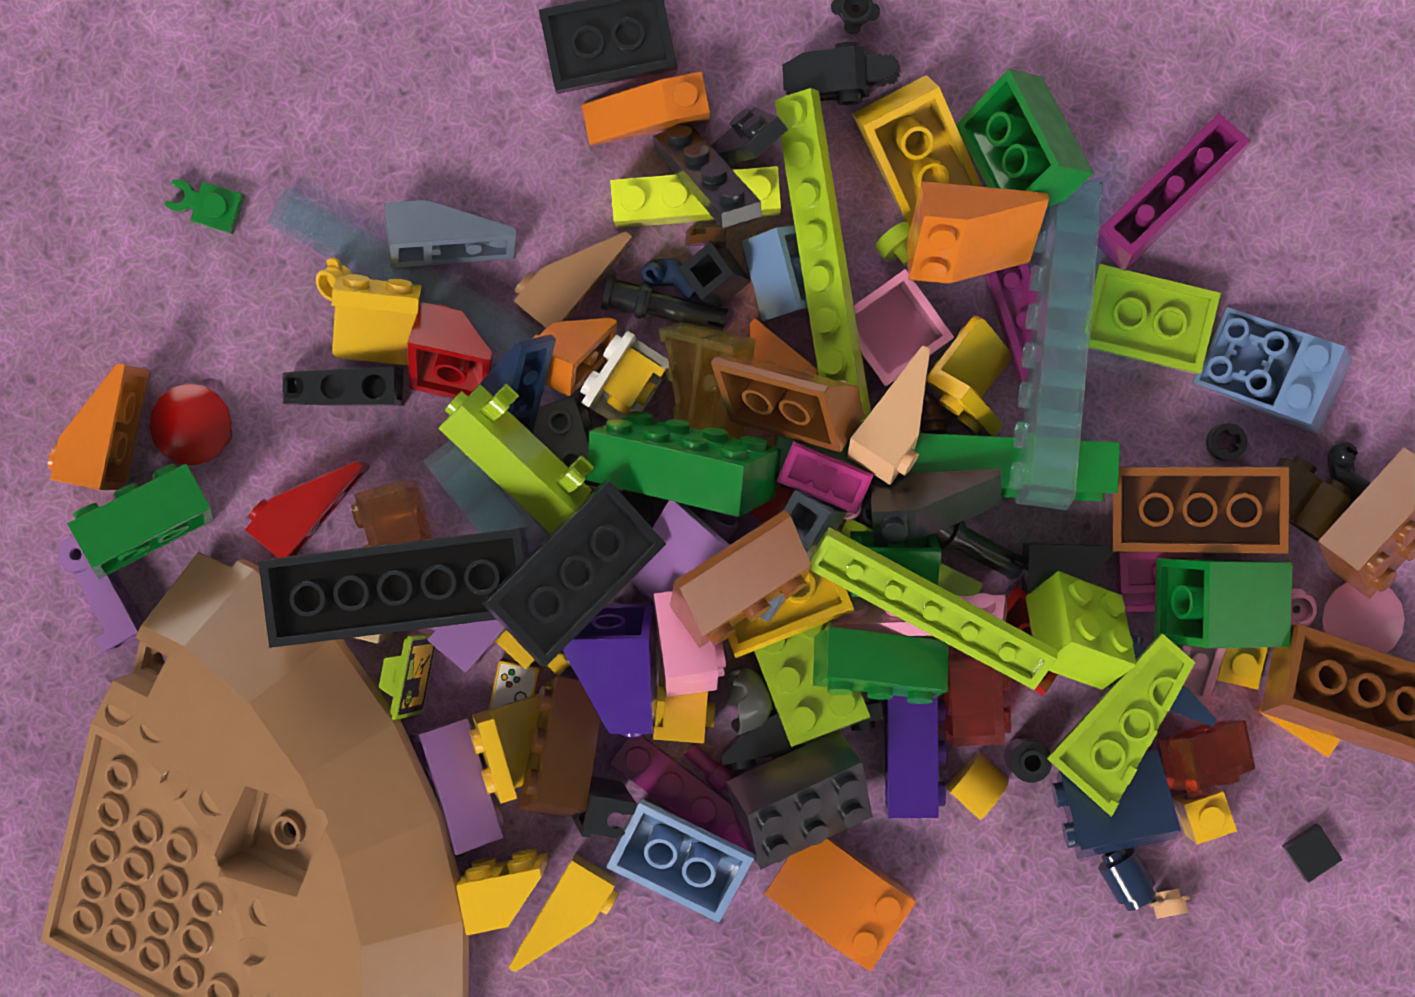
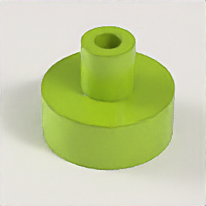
(894, 243)

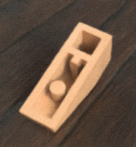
(890, 432)

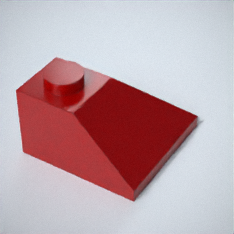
(446, 352)

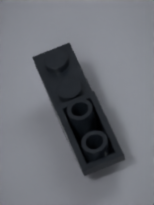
(772, 739)

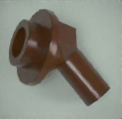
(933, 418)

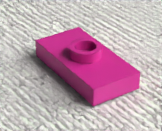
(825, 477)

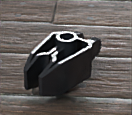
(840, 73)

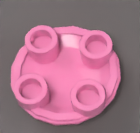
(1362, 620)

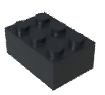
(800, 799)

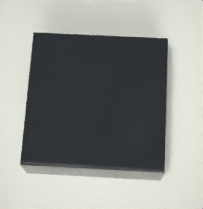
(1312, 852)

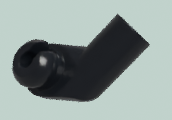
(1342, 469)

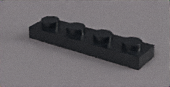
(707, 175)

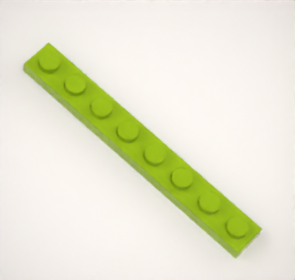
(820, 241)

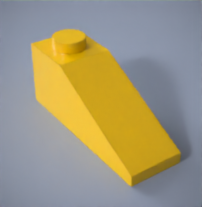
(569, 909)

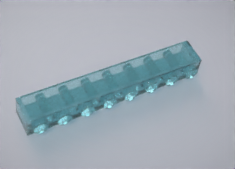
(1057, 351)

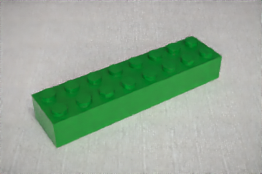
(943, 452)

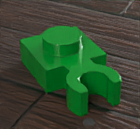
(211, 207)

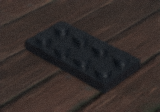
(574, 573)

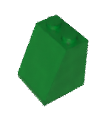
(1223, 602)

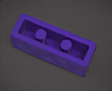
(913, 758)

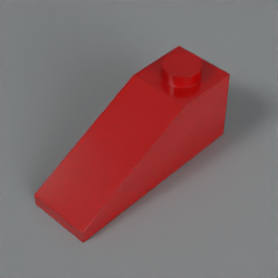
(295, 515)

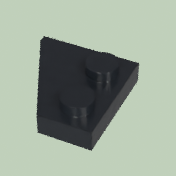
(749, 135)

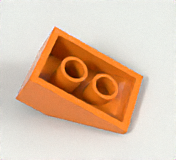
(971, 231)
(101, 438)
(842, 900)

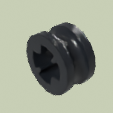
(1229, 429)

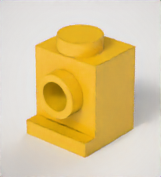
(632, 381)

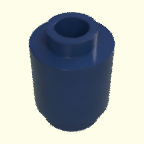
(1127, 878)

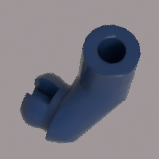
(667, 273)

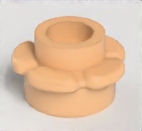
(1169, 904)

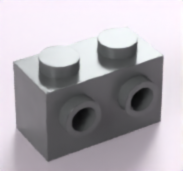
(563, 429)

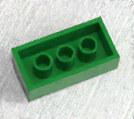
(684, 463)

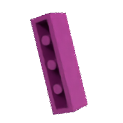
(1172, 191)

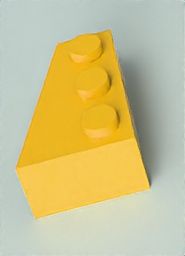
(682, 716)

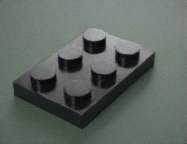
(606, 42)

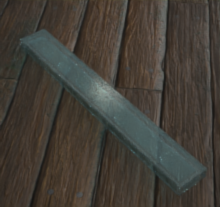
(369, 257)

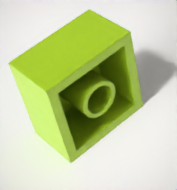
(1085, 627)

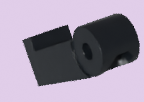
(344, 387)

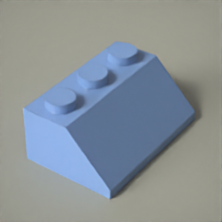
(680, 860)

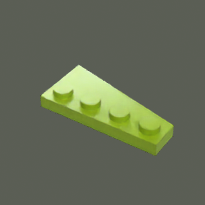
(1116, 732)

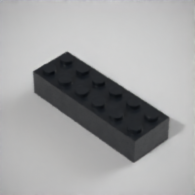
(386, 586)

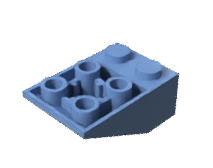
(1274, 369)

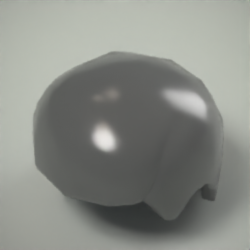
(751, 697)

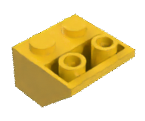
(495, 891)

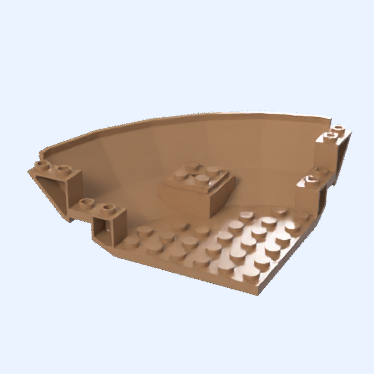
(183, 806)

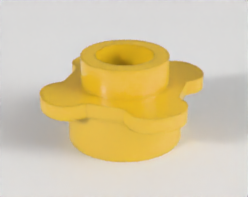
(326, 277)

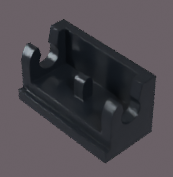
(604, 798)

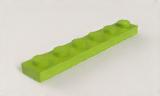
(932, 609)

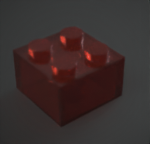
(975, 703)

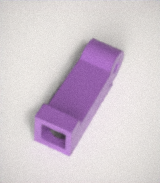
(106, 597)

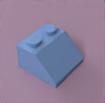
(776, 273)

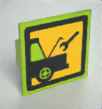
(408, 676)

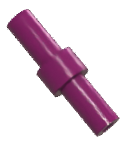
(716, 772)

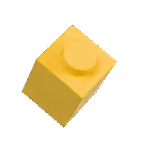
(1205, 815)

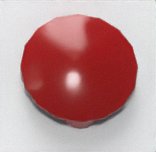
(190, 424)

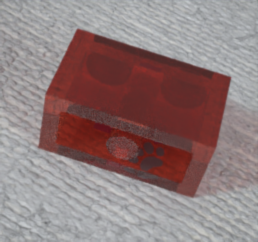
(1207, 756)

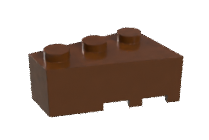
(561, 751)

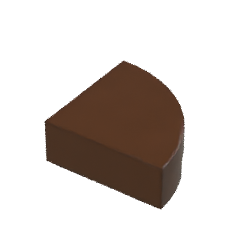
(701, 237)

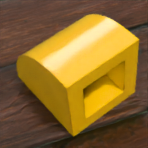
(978, 785)

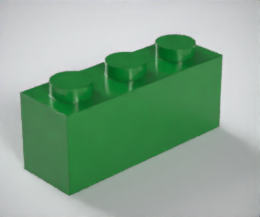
(880, 664)

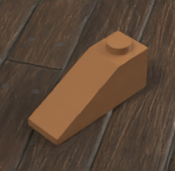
(565, 284)

